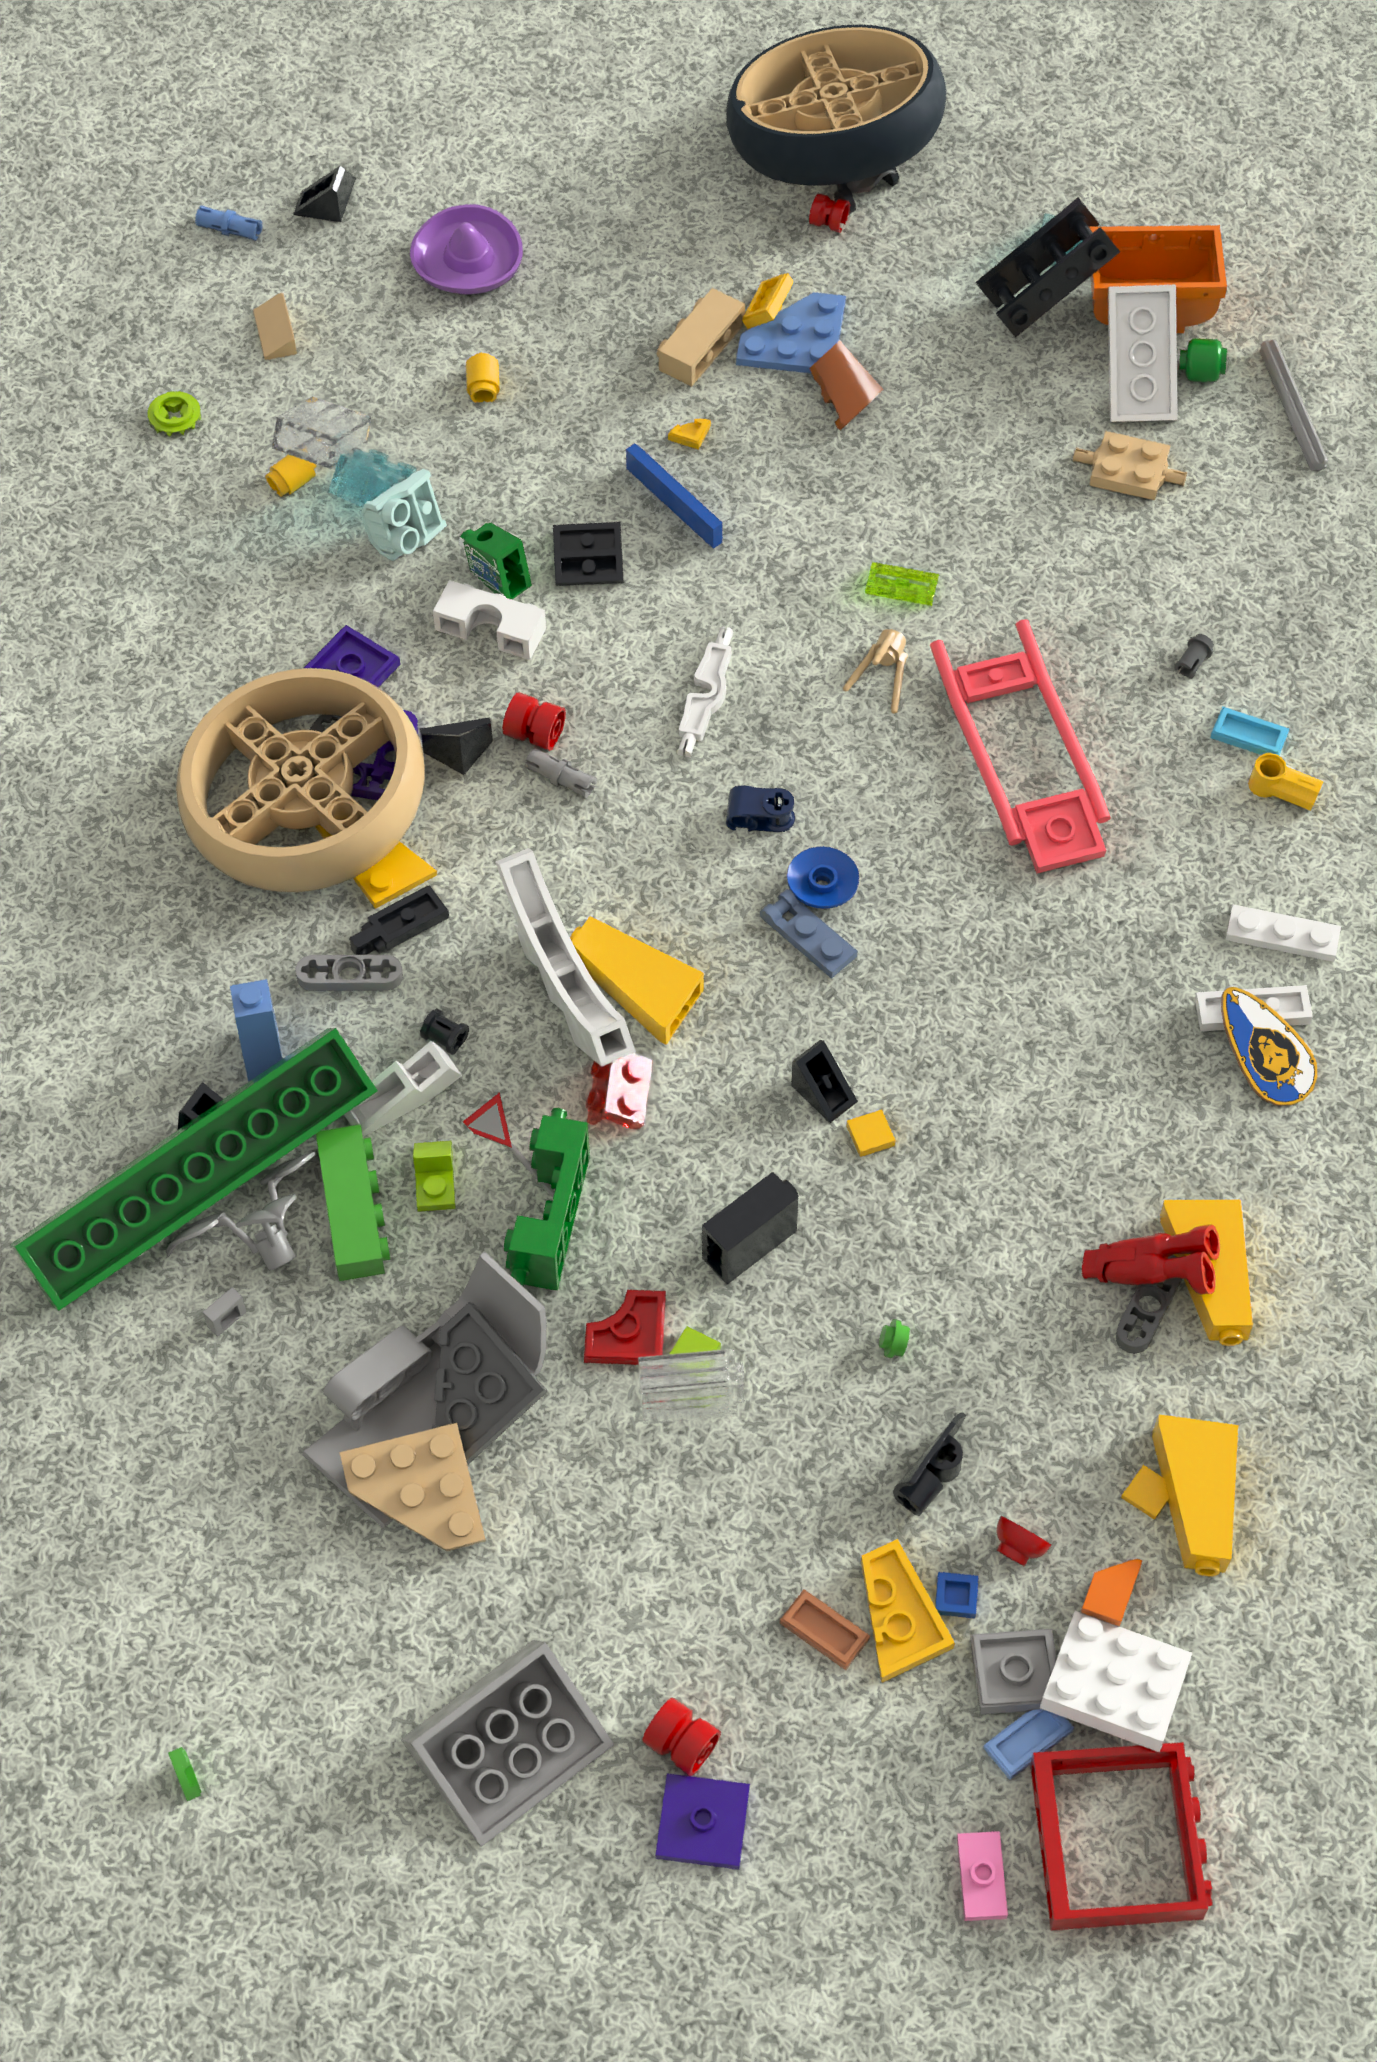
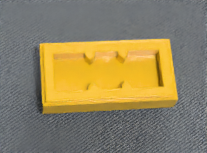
(767, 300)

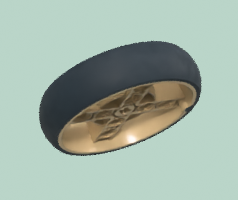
(817, 101)

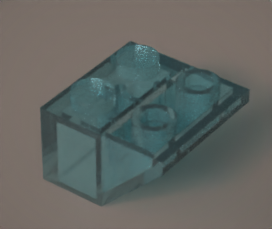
(366, 475)

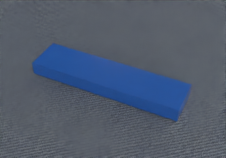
(674, 495)

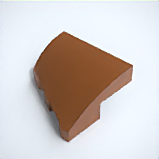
(844, 383)

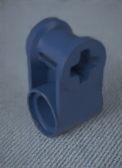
(759, 808)

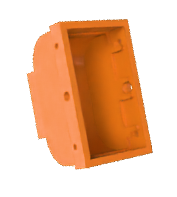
(1174, 256)

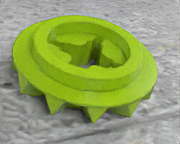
(174, 402)

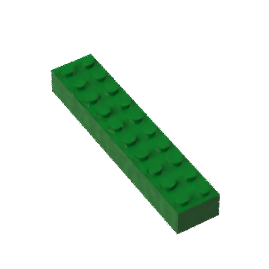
(193, 1168)

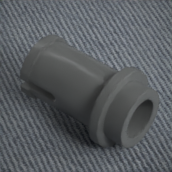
(1198, 649)

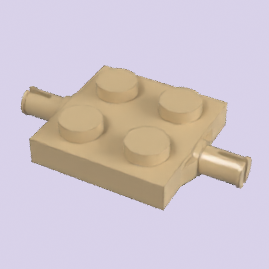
(1130, 465)

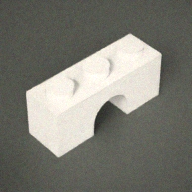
(465, 607)

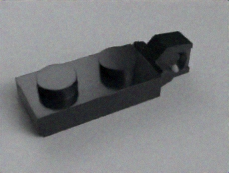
(399, 922)

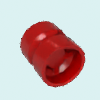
(534, 721)
(686, 1739)

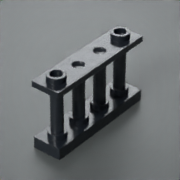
(1036, 255)

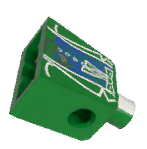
(497, 559)

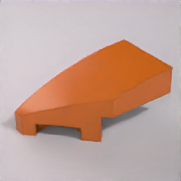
(1111, 1592)

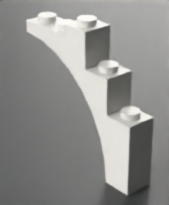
(545, 942)

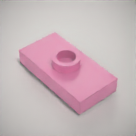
(982, 1876)

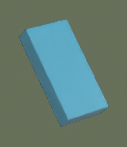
(1249, 732)

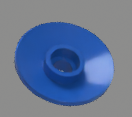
(823, 865)

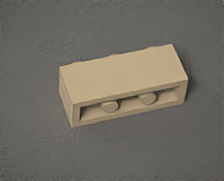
(701, 336)

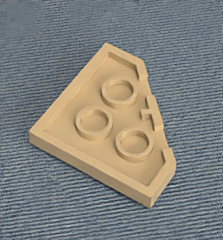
(419, 1484)

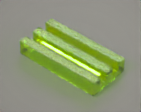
(901, 588)

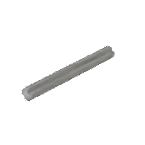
(1293, 405)

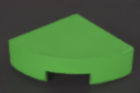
(188, 1778)

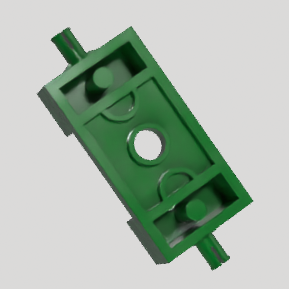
(561, 1159)

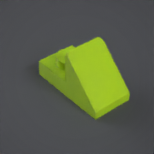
(434, 1176)

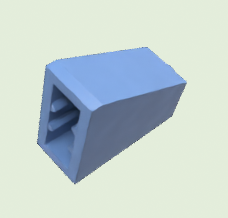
(256, 1026)

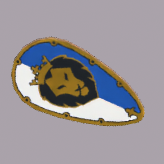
(1267, 1049)

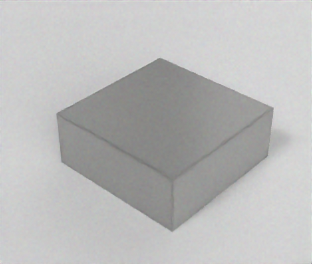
(224, 1311)

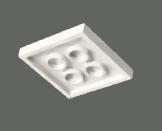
(1116, 1681)

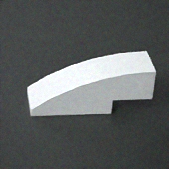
(405, 1088)

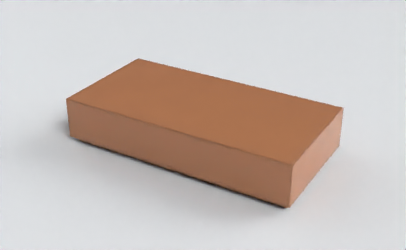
(824, 1629)

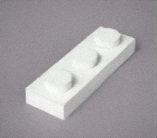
(1283, 933)
(1289, 1002)

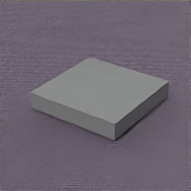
(1012, 1669)

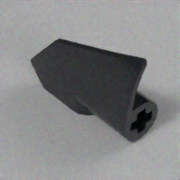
(924, 1478)

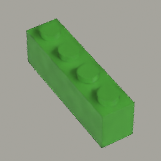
(350, 1202)

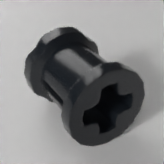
(444, 1031)

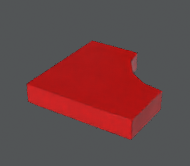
(630, 1332)

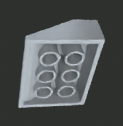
(508, 1741)

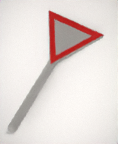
(491, 1124)

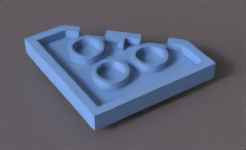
(795, 336)

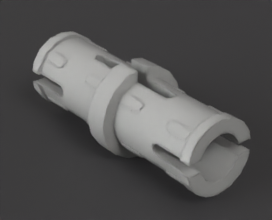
(560, 772)

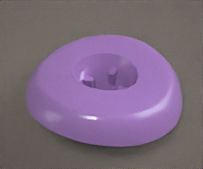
(467, 250)

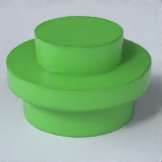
(894, 1339)

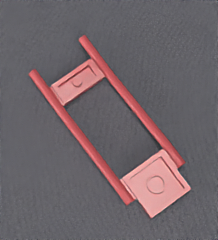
(1055, 828)

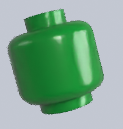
(1203, 360)

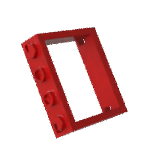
(1187, 1814)

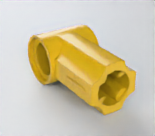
(1283, 782)

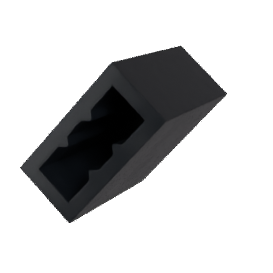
(750, 1227)

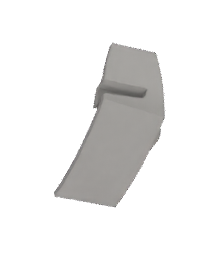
(393, 1383)

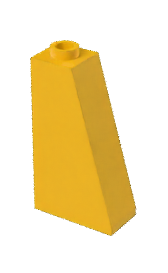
(639, 977)
(1226, 1311)
(1200, 1480)

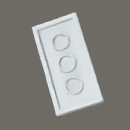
(1142, 353)

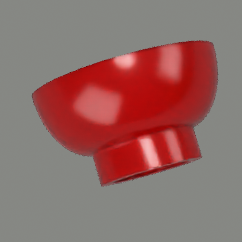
(1019, 1542)

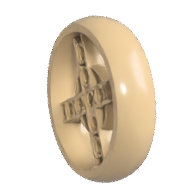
(300, 780)

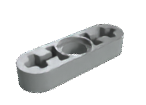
(339, 962)

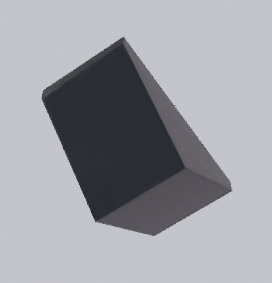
(822, 1082)

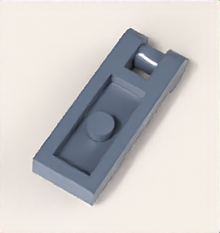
(809, 934)

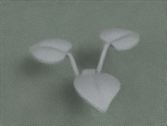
(270, 1241)

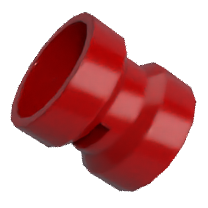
(829, 212)

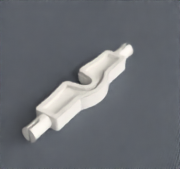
(700, 706)

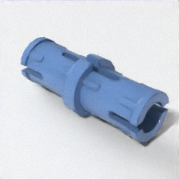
(228, 222)

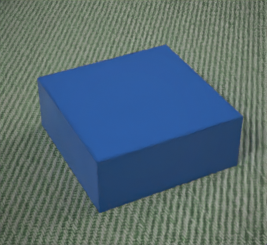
(956, 1594)

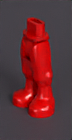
(1148, 1262)

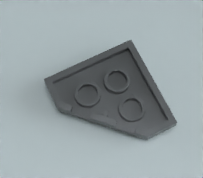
(480, 1381)

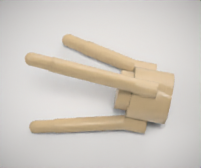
(885, 652)

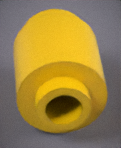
(482, 377)
(290, 474)

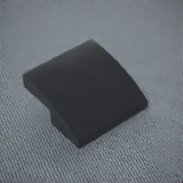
(588, 553)

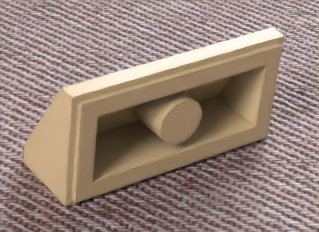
(275, 328)

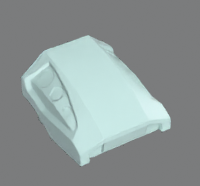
(403, 516)

